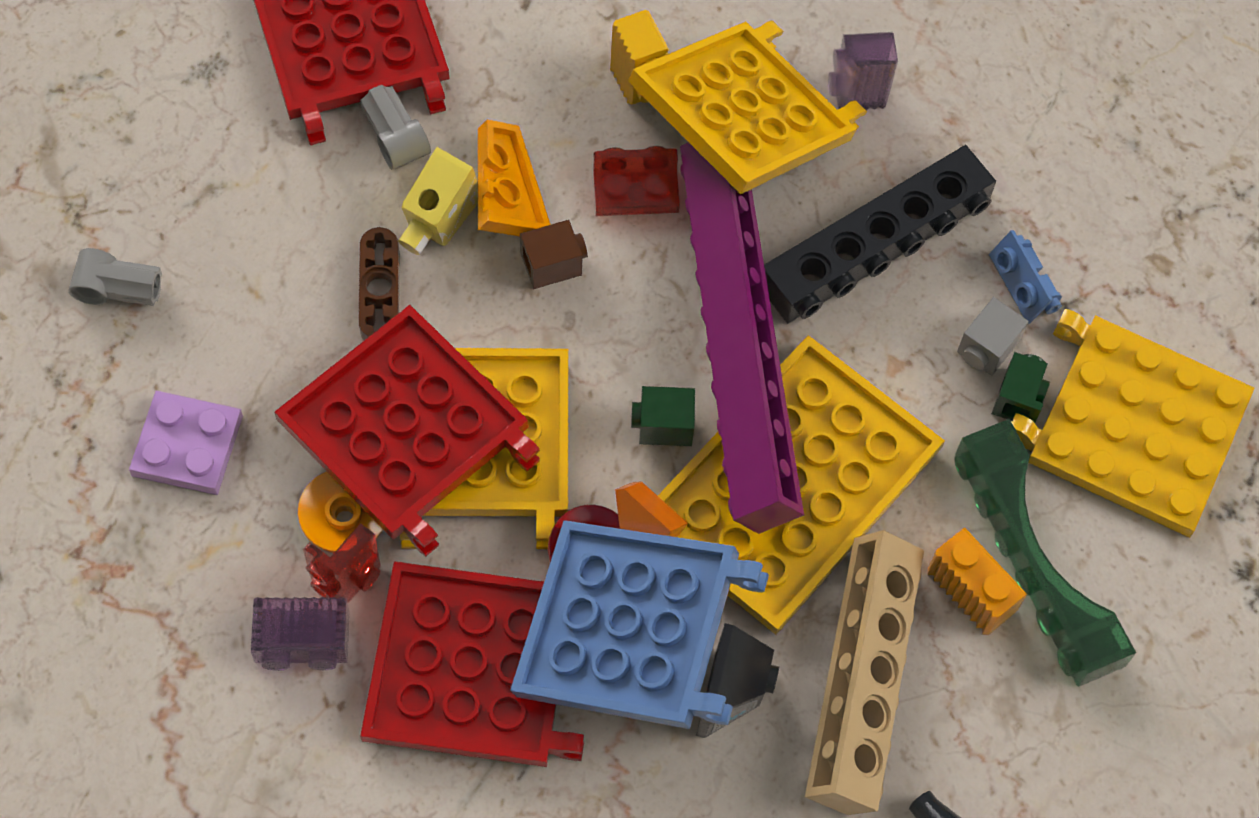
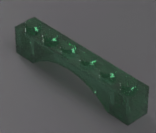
(1084, 632)

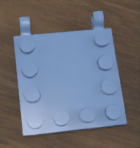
(631, 624)

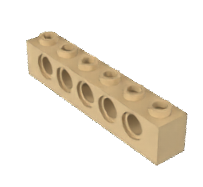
(865, 674)

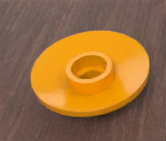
(319, 509)

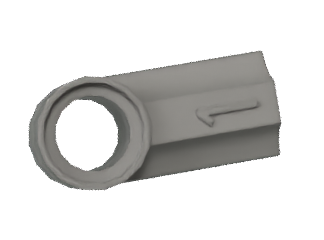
(397, 135)
(103, 277)

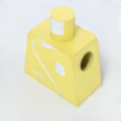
(438, 201)

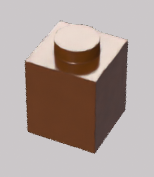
(552, 253)

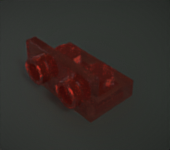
(636, 181)

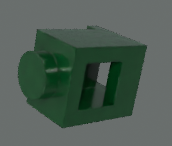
(1022, 388)

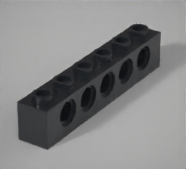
(955, 174)

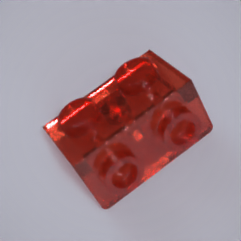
(348, 569)

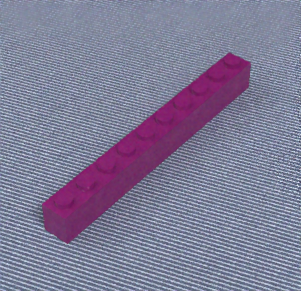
(741, 349)

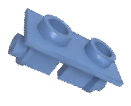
(1019, 270)

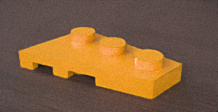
(506, 182)

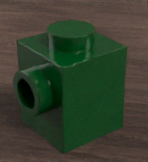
(665, 416)

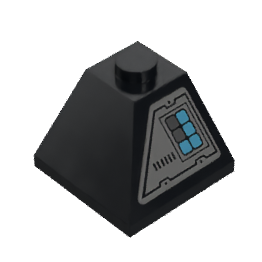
(739, 673)

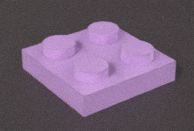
(186, 442)

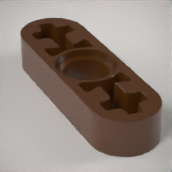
(370, 271)

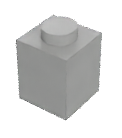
(992, 336)

